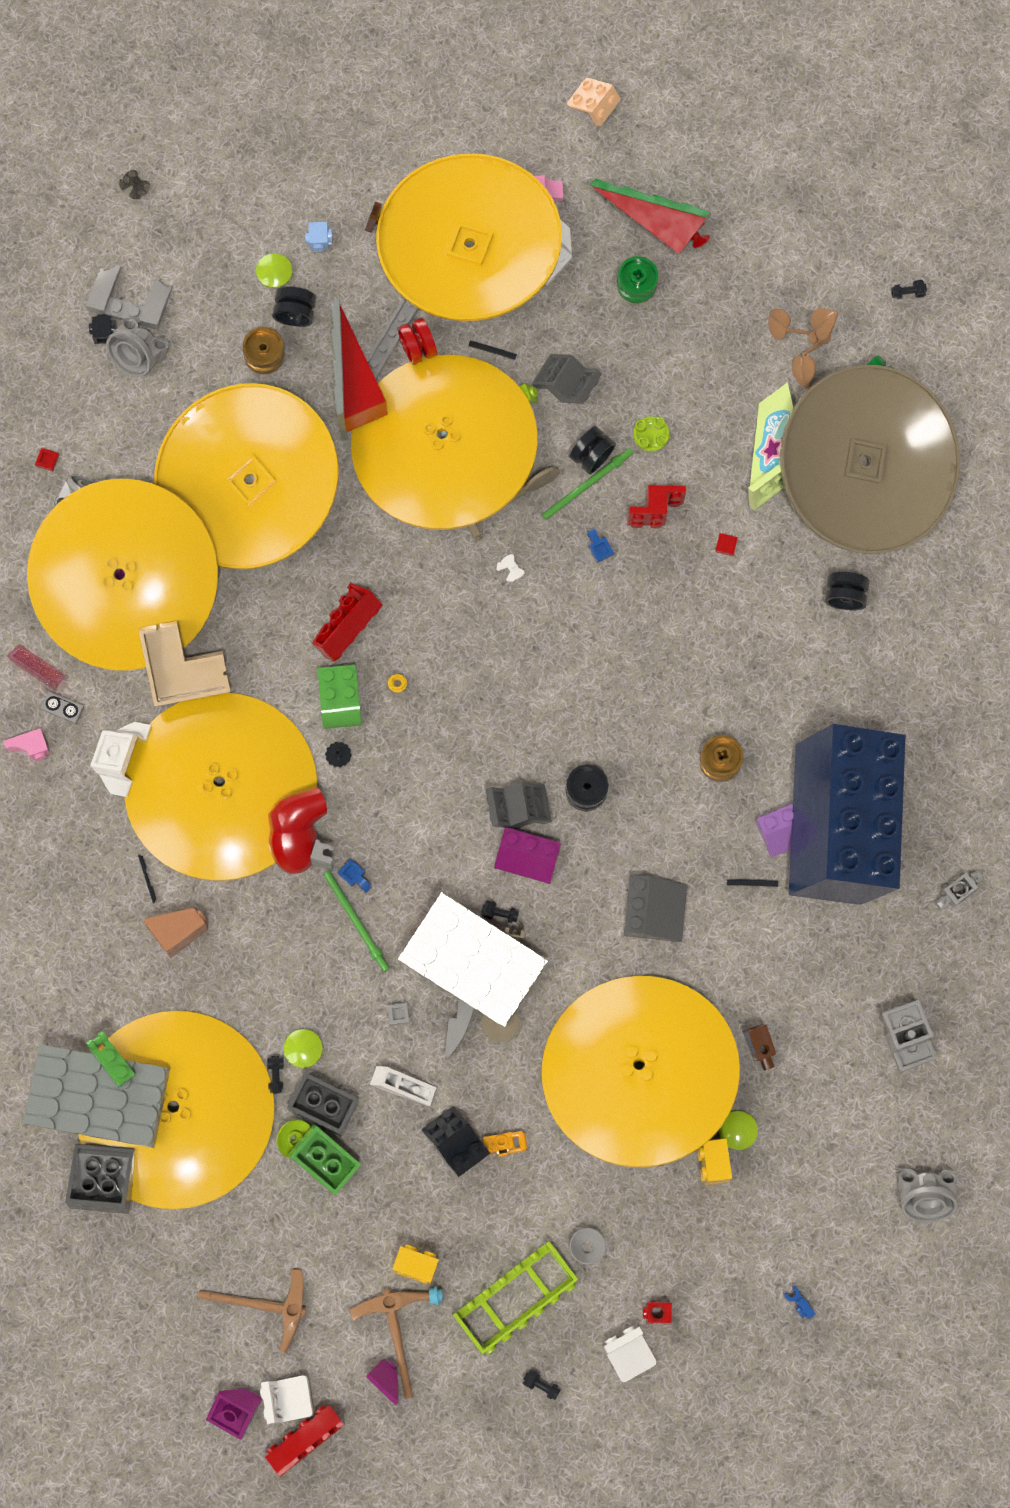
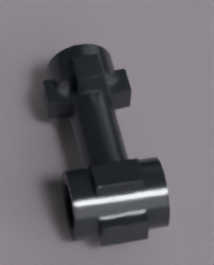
(918, 288)
(489, 910)
(275, 1063)
(532, 1380)

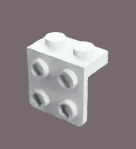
(629, 1354)
(287, 1399)

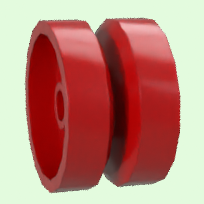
(417, 341)

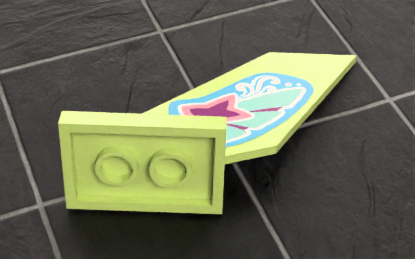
(766, 469)

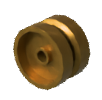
(263, 350)
(726, 748)

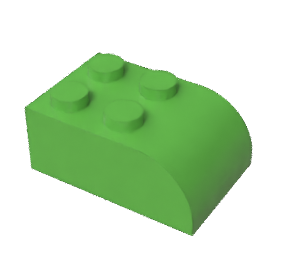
(339, 696)
(324, 1159)

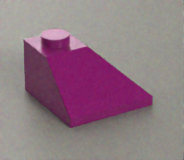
(385, 1379)
(234, 1410)

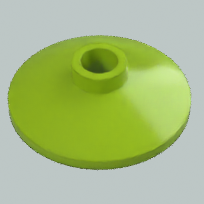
(283, 1141)

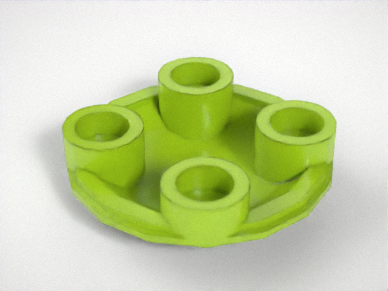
(274, 270)
(651, 433)
(303, 1048)
(739, 1130)

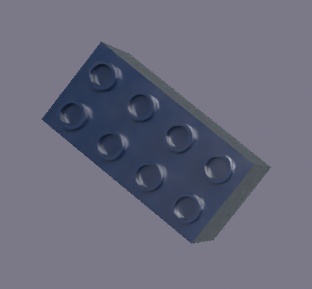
(847, 815)

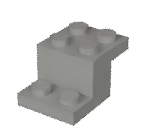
(909, 1036)

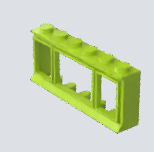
(537, 1309)

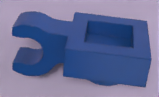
(600, 547)
(353, 875)
(803, 1307)

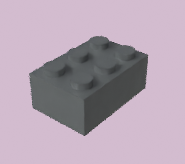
(323, 1104)

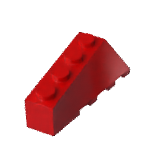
(346, 622)
(304, 1441)

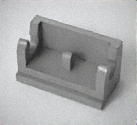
(321, 858)

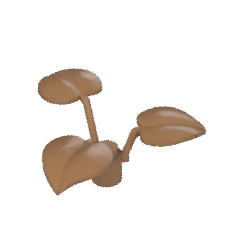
(823, 323)

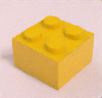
(715, 1162)
(415, 1264)

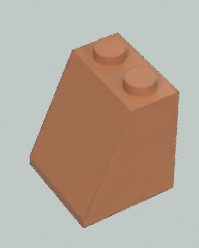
(177, 929)

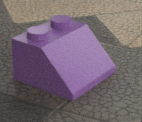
(776, 830)

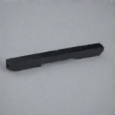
(480, 346)
(739, 882)
(151, 891)

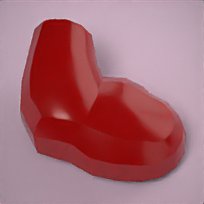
(293, 829)

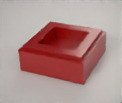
(47, 459)
(726, 544)

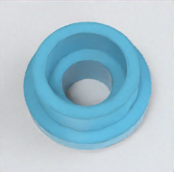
(435, 1295)

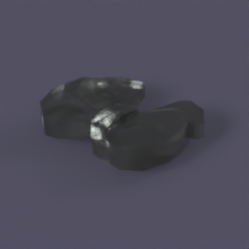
(140, 187)

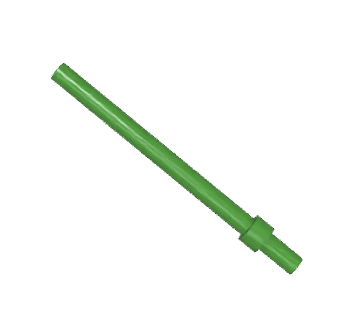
(616, 462)
(375, 952)

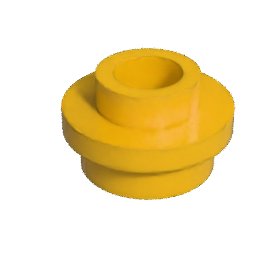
(397, 677)

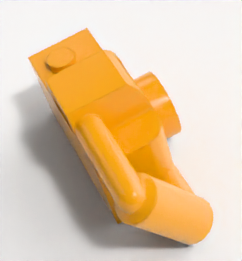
(505, 1142)

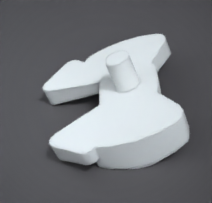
(515, 572)

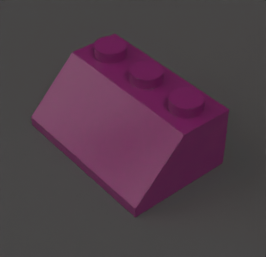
(527, 855)

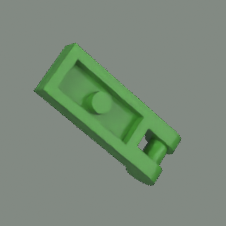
(110, 1059)

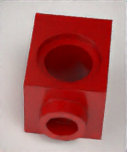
(666, 1309)

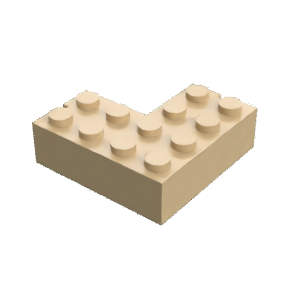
(173, 675)

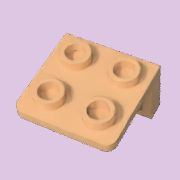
(596, 99)

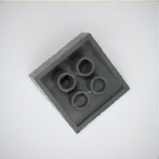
(655, 909)
(101, 1179)

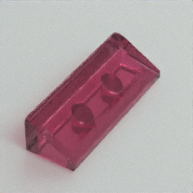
(36, 667)

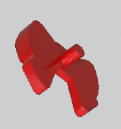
(699, 241)

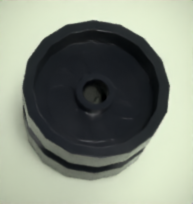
(294, 306)
(592, 450)
(847, 591)
(585, 799)

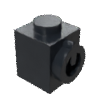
(101, 328)

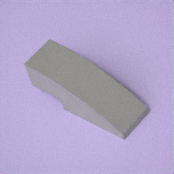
(458, 1027)

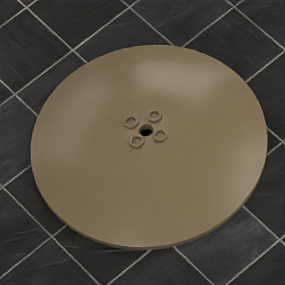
(909, 453)

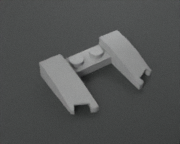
(149, 315)

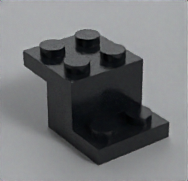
(455, 1141)

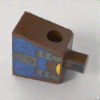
(755, 1039)

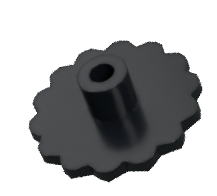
(338, 754)

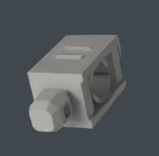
(953, 900)

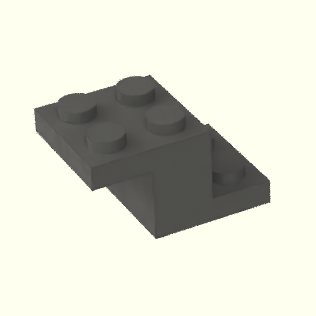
(567, 379)
(518, 805)

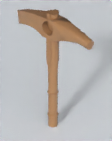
(389, 1304)
(291, 1309)

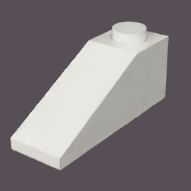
(402, 1085)

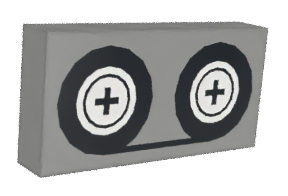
(62, 707)

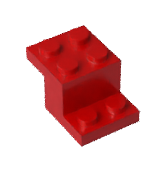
(656, 506)

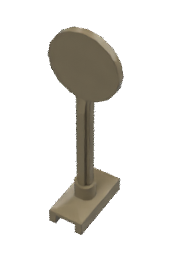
(535, 483)
(491, 1028)

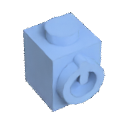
(319, 236)

